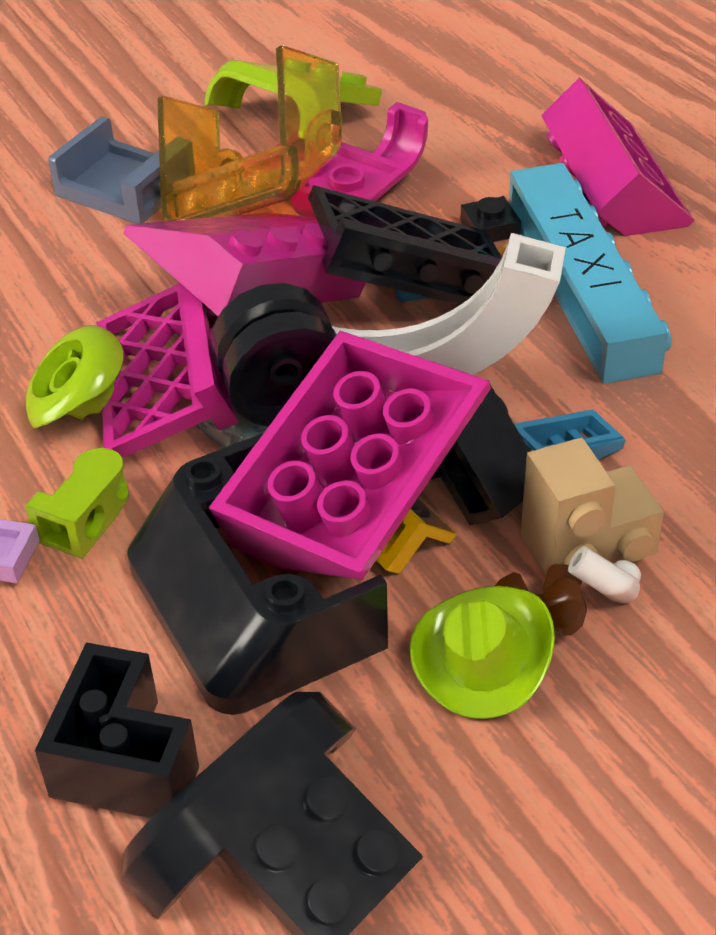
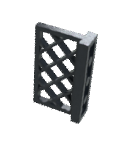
(402, 247)

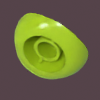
(74, 376)
(484, 650)

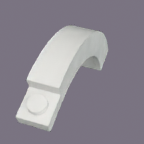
(492, 318)

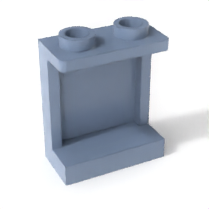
(107, 174)

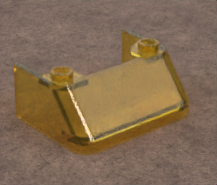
(213, 182)

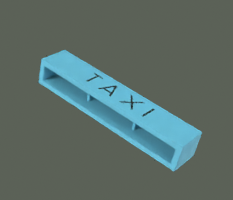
(595, 283)

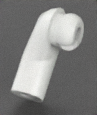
(615, 581)

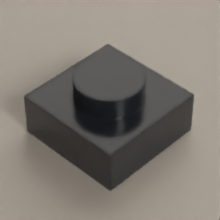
(492, 215)

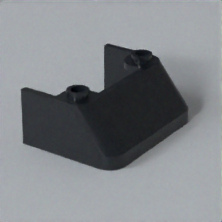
(234, 635)

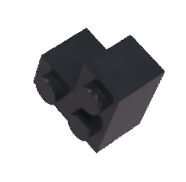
(486, 464)
(108, 742)

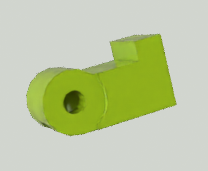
(82, 505)

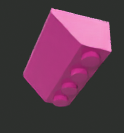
(612, 164)

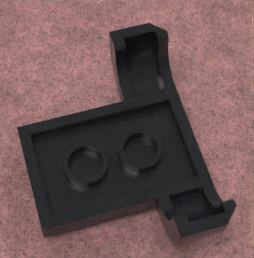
(280, 823)

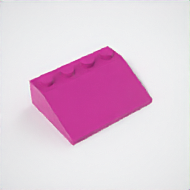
(240, 252)
(346, 458)

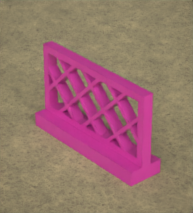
(198, 381)

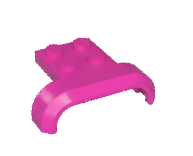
(367, 173)

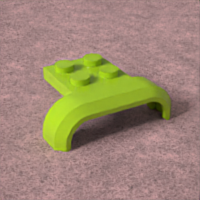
(235, 76)

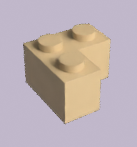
(579, 504)

